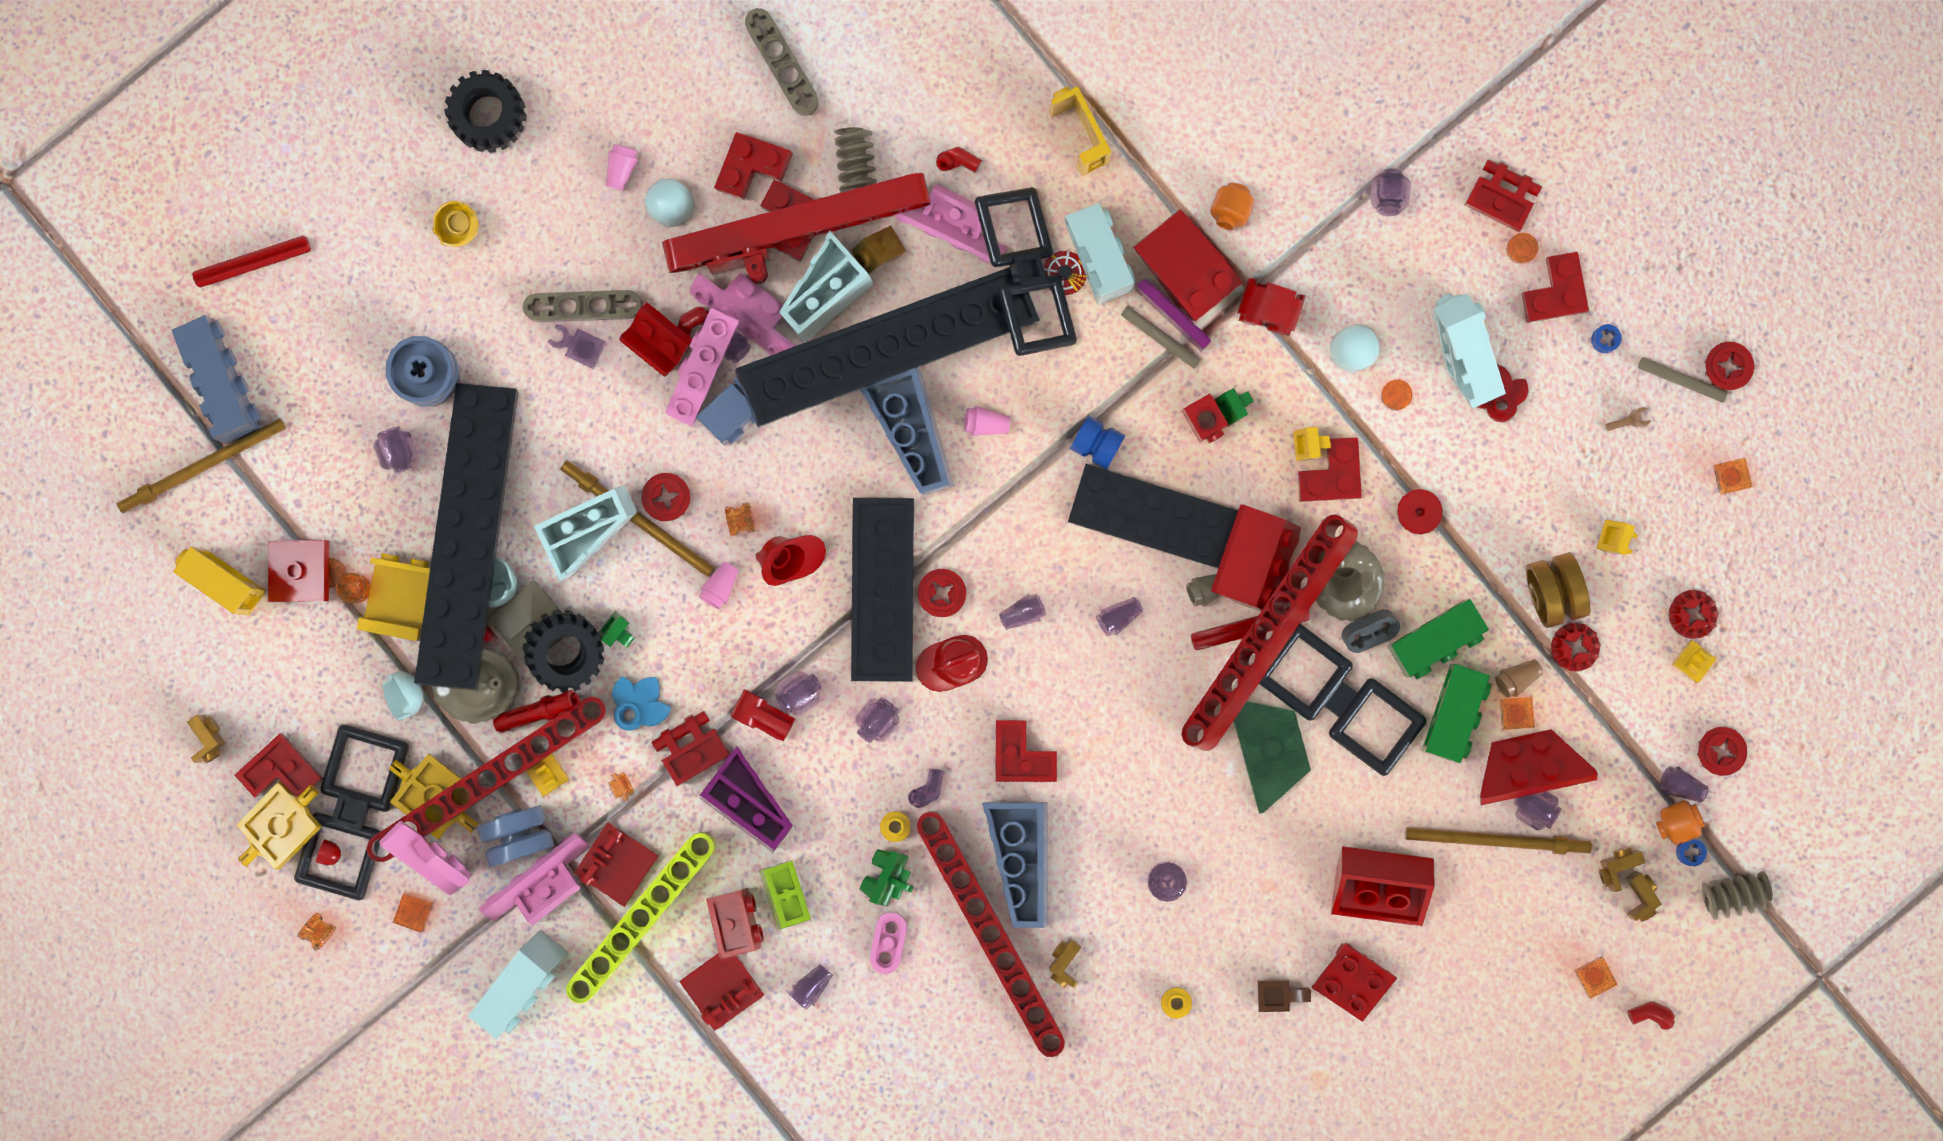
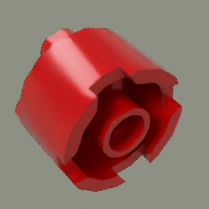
(1270, 305)

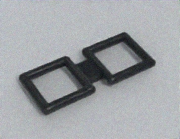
(1026, 271)
(1345, 702)
(350, 811)

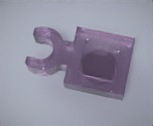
(581, 347)

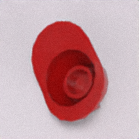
(790, 559)
(951, 663)

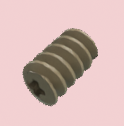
(854, 158)
(1737, 894)

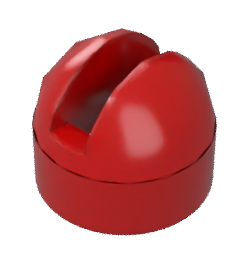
(328, 853)

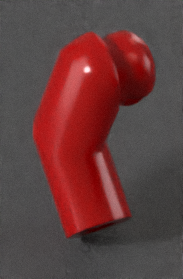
(957, 157)
(692, 319)
(1654, 1012)

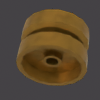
(1558, 590)

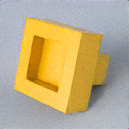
(1309, 443)
(1616, 537)
(1694, 661)
(548, 775)

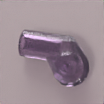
(929, 792)

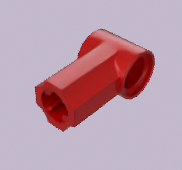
(755, 712)

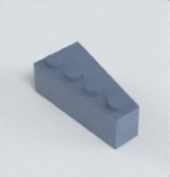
(216, 379)
(910, 426)
(1021, 852)

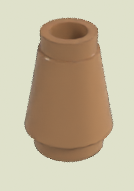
(1517, 678)

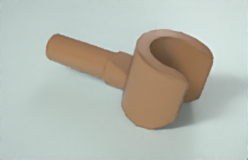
(1632, 420)

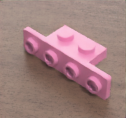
(952, 220)
(749, 303)
(701, 367)
(426, 858)
(541, 886)

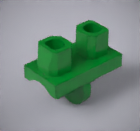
(891, 880)

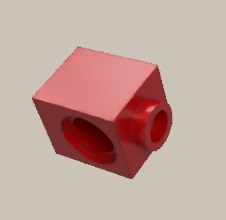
(1205, 405)

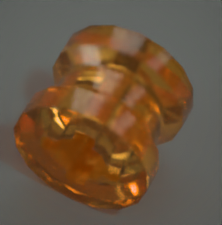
(739, 519)
(348, 585)
(316, 931)

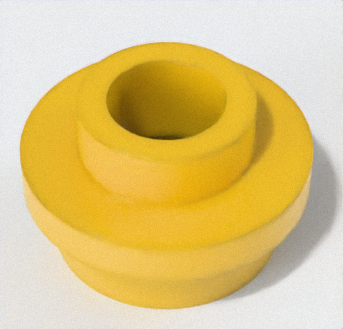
(899, 817)
(1169, 995)

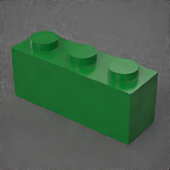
(1438, 639)
(1456, 713)

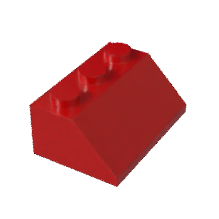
(1255, 557)
(1383, 886)

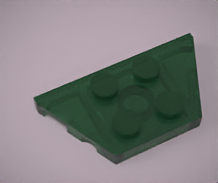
(1270, 751)

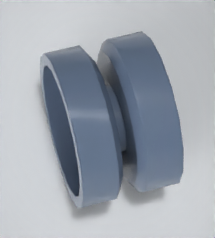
(440, 375)
(515, 835)

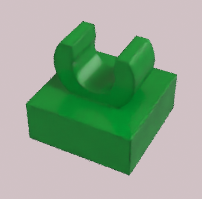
(1233, 406)
(615, 630)

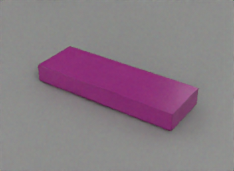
(1173, 315)

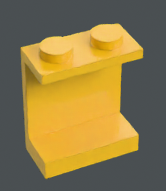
(1101, 152)
(396, 598)

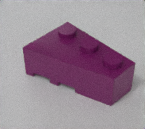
(746, 802)

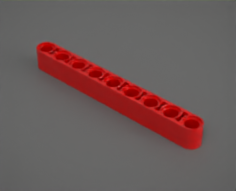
(798, 222)
(1283, 627)
(498, 766)
(991, 948)

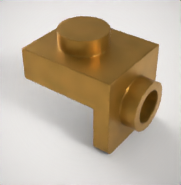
(878, 249)
(207, 732)
(1622, 860)
(1645, 891)
(1063, 956)

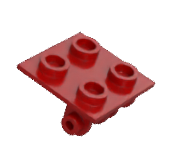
(751, 258)
(615, 864)
(1354, 981)
(721, 989)

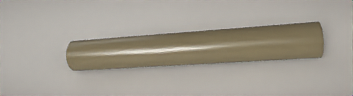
(1160, 337)
(1682, 379)

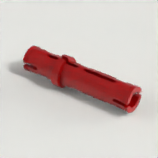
(546, 708)

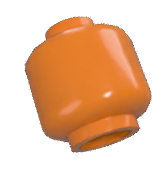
(1232, 206)
(1680, 822)

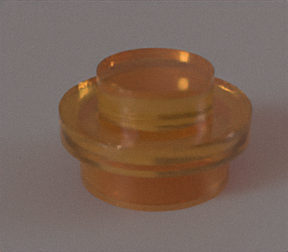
(620, 786)

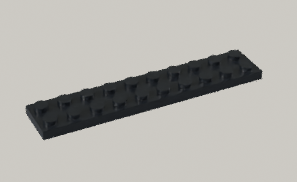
(880, 348)
(466, 537)

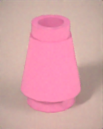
(620, 166)
(985, 422)
(719, 586)

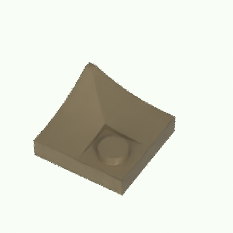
(518, 615)

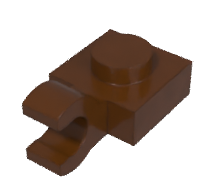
(1276, 995)

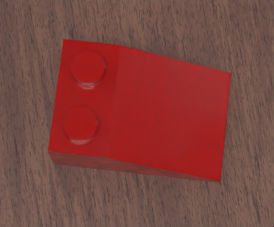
(1187, 265)

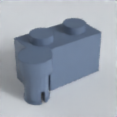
(727, 414)

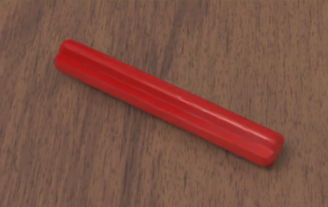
(251, 261)
(1227, 632)

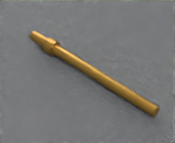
(589, 483)
(148, 493)
(1557, 844)

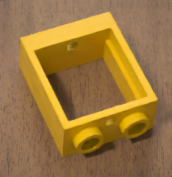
(218, 580)

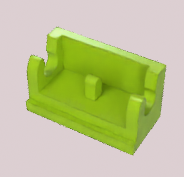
(785, 894)

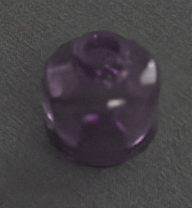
(1390, 192)
(395, 449)
(798, 693)
(877, 720)
(1538, 810)
(1155, 879)

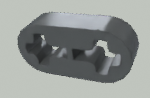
(1370, 631)

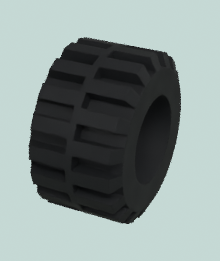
(472, 90)
(580, 668)

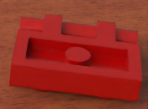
(1499, 203)
(696, 756)

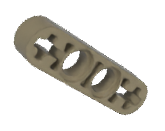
(779, 63)
(583, 302)

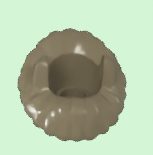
(1354, 585)
(494, 696)

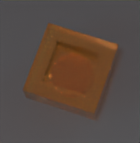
(1732, 476)
(1517, 713)
(413, 912)
(1595, 977)

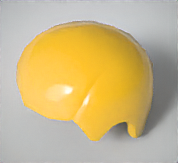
(455, 224)

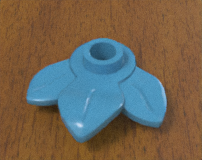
(642, 700)

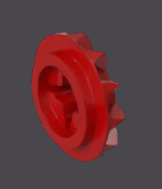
(1740, 358)
(653, 490)
(927, 590)
(1680, 618)
(1562, 651)
(1734, 744)

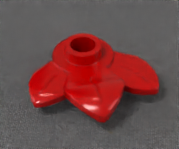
(1515, 394)

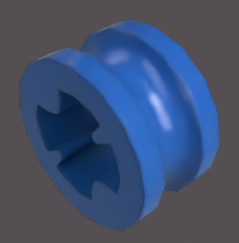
(1615, 341)
(1697, 859)

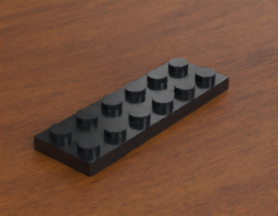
(1152, 516)
(882, 589)

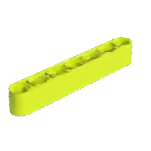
(630, 927)

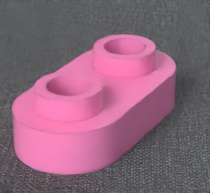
(888, 942)

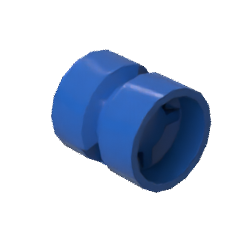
(1097, 442)

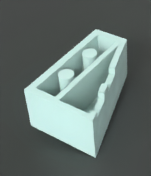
(1100, 253)
(825, 290)
(1468, 350)
(582, 530)
(518, 984)

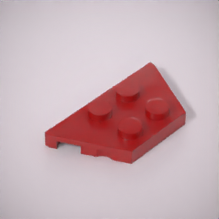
(1532, 766)

